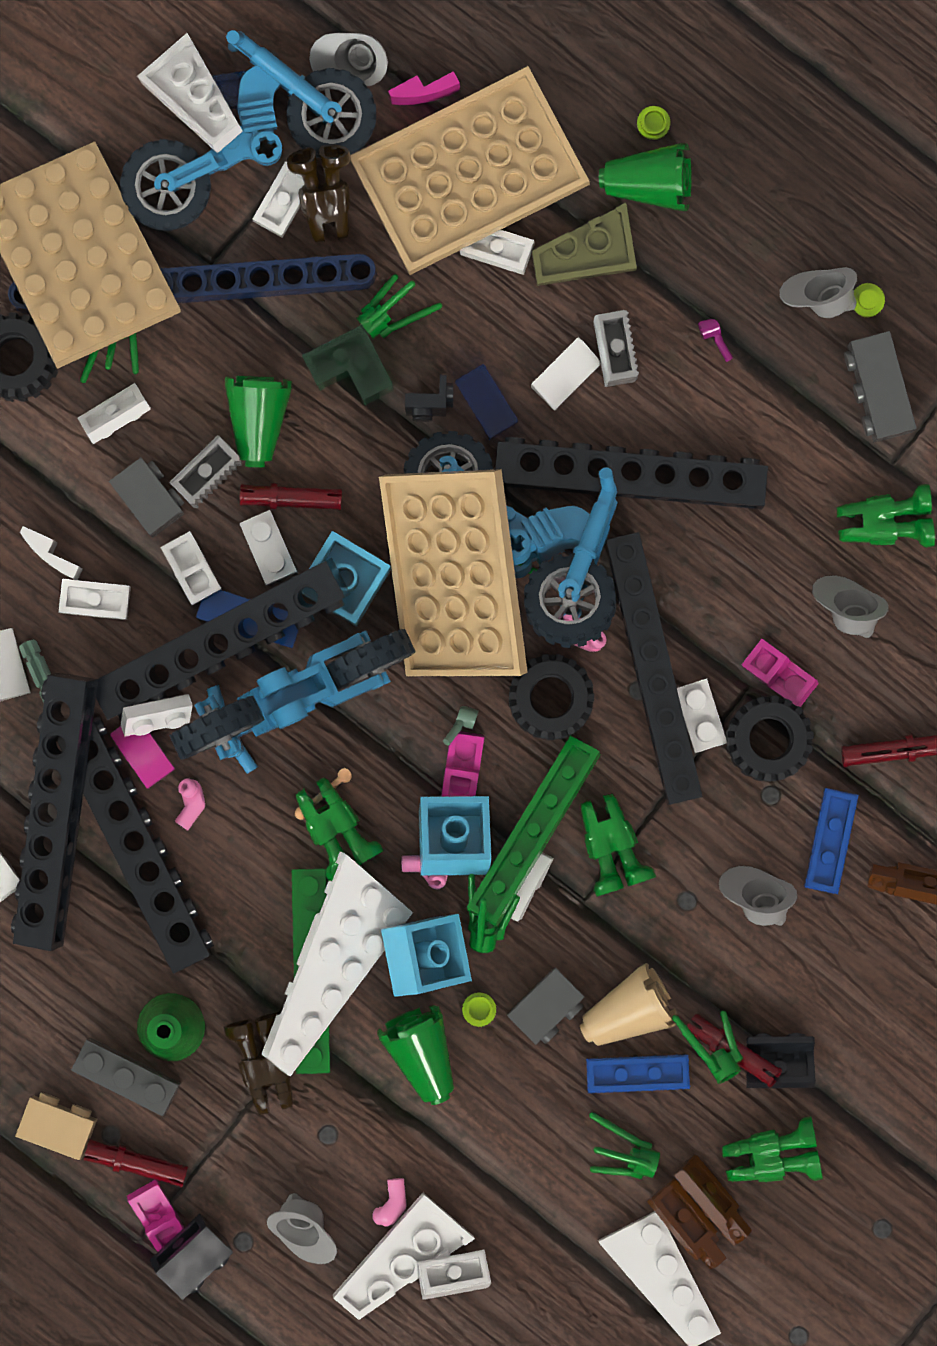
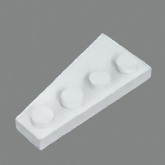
(190, 92)
(417, 1236)
(659, 1271)

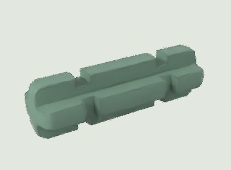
(36, 664)

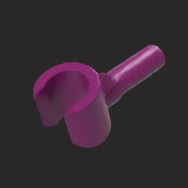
(711, 328)

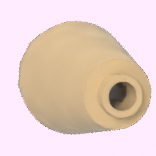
(630, 1009)

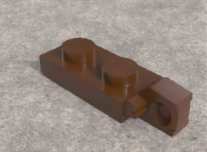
(905, 881)
(713, 1199)
(687, 1223)

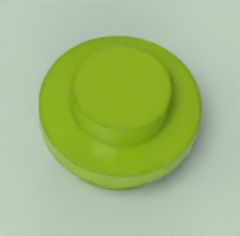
(653, 122)
(869, 300)
(479, 1009)

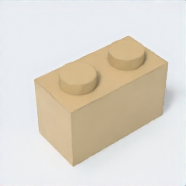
(57, 1126)

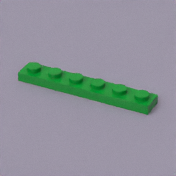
(534, 829)
(307, 901)

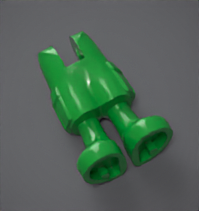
(879, 521)
(335, 819)
(609, 837)
(765, 1158)

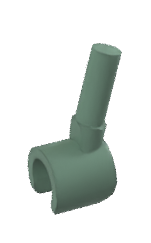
(465, 718)

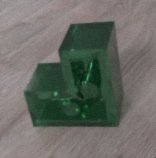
(352, 357)

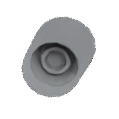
(351, 52)
(823, 291)
(851, 605)
(759, 894)
(302, 1230)

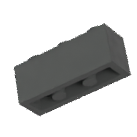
(880, 387)
(126, 1076)

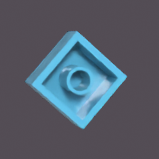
(360, 571)
(454, 835)
(426, 955)

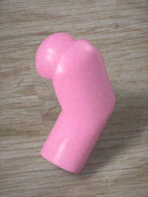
(411, 863)

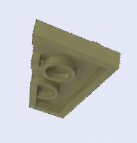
(589, 251)

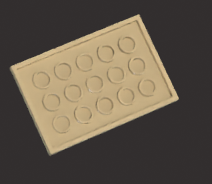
(469, 170)
(79, 256)
(454, 572)

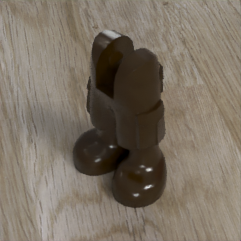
(327, 201)
(256, 1069)

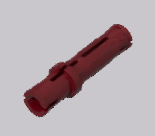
(290, 497)
(852, 754)
(717, 1040)
(136, 1163)

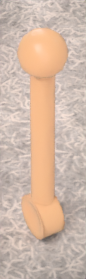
(344, 776)

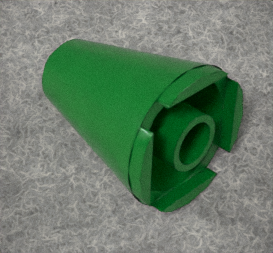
(651, 177)
(256, 415)
(182, 1018)
(421, 1052)

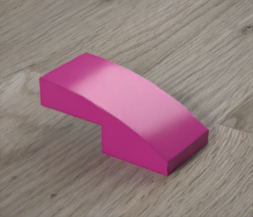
(413, 91)
(779, 673)
(144, 756)
(463, 765)
(155, 1214)

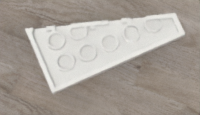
(333, 961)

